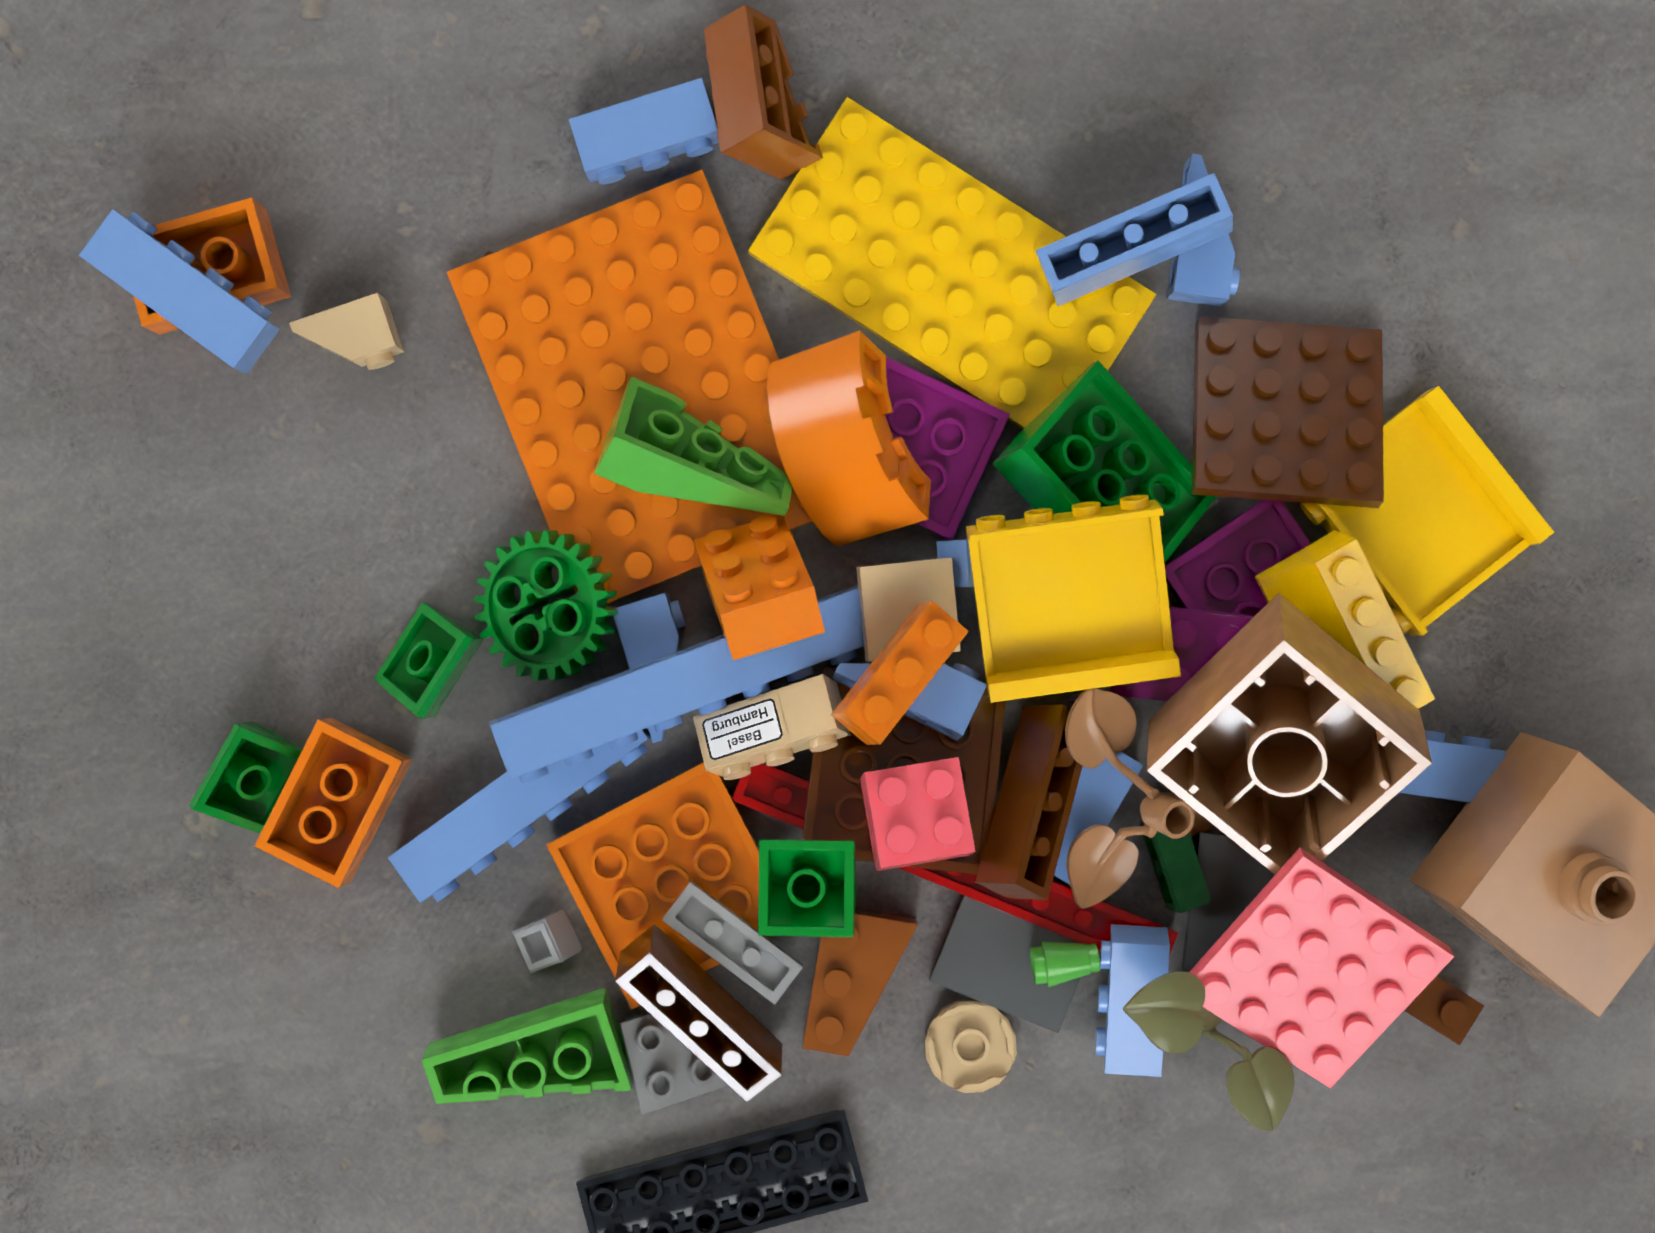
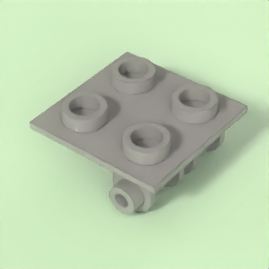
(662, 1065)

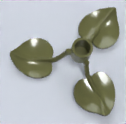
(1174, 1019)

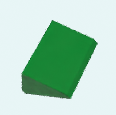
(427, 661)
(246, 776)
(807, 888)

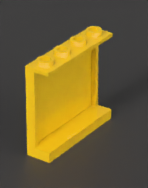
(1444, 516)
(1072, 599)

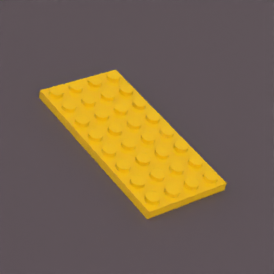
(940, 268)

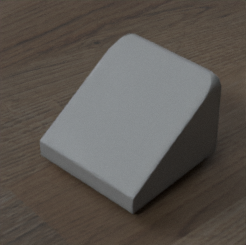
(547, 941)

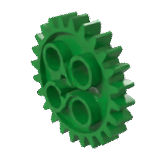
(530, 567)

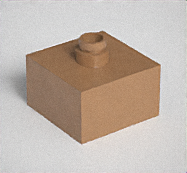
(1286, 739)
(1552, 871)

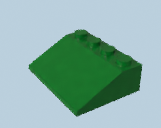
(1100, 449)

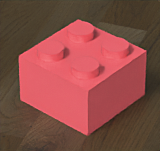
(917, 814)

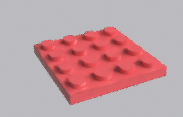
(1317, 968)

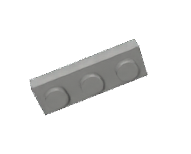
(732, 942)

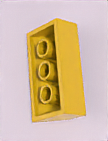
(1342, 596)

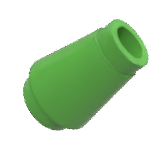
(1061, 962)

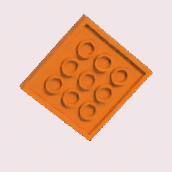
(645, 853)

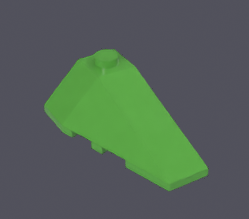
(672, 454)

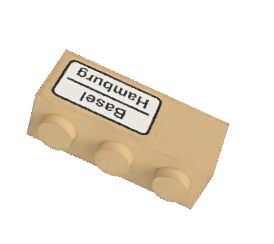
(770, 727)

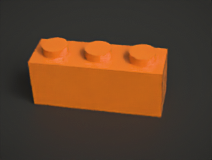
(899, 673)

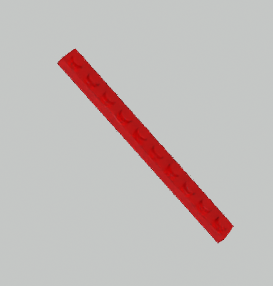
(785, 798)

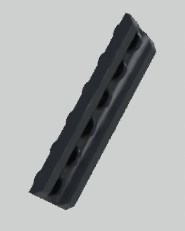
(732, 1183)

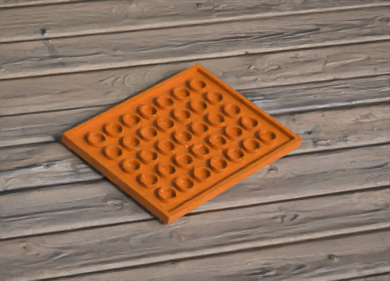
(611, 298)

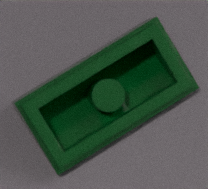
(1177, 872)

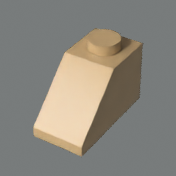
(355, 331)

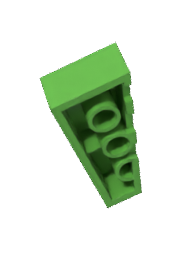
(538, 1052)

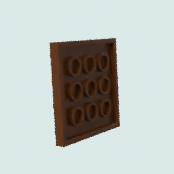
(1288, 412)
(835, 793)

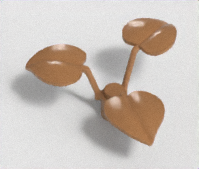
(1097, 857)

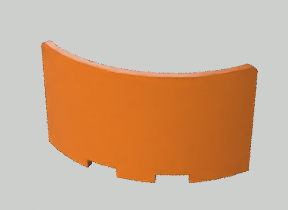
(838, 443)

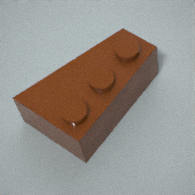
(753, 95)
(851, 978)

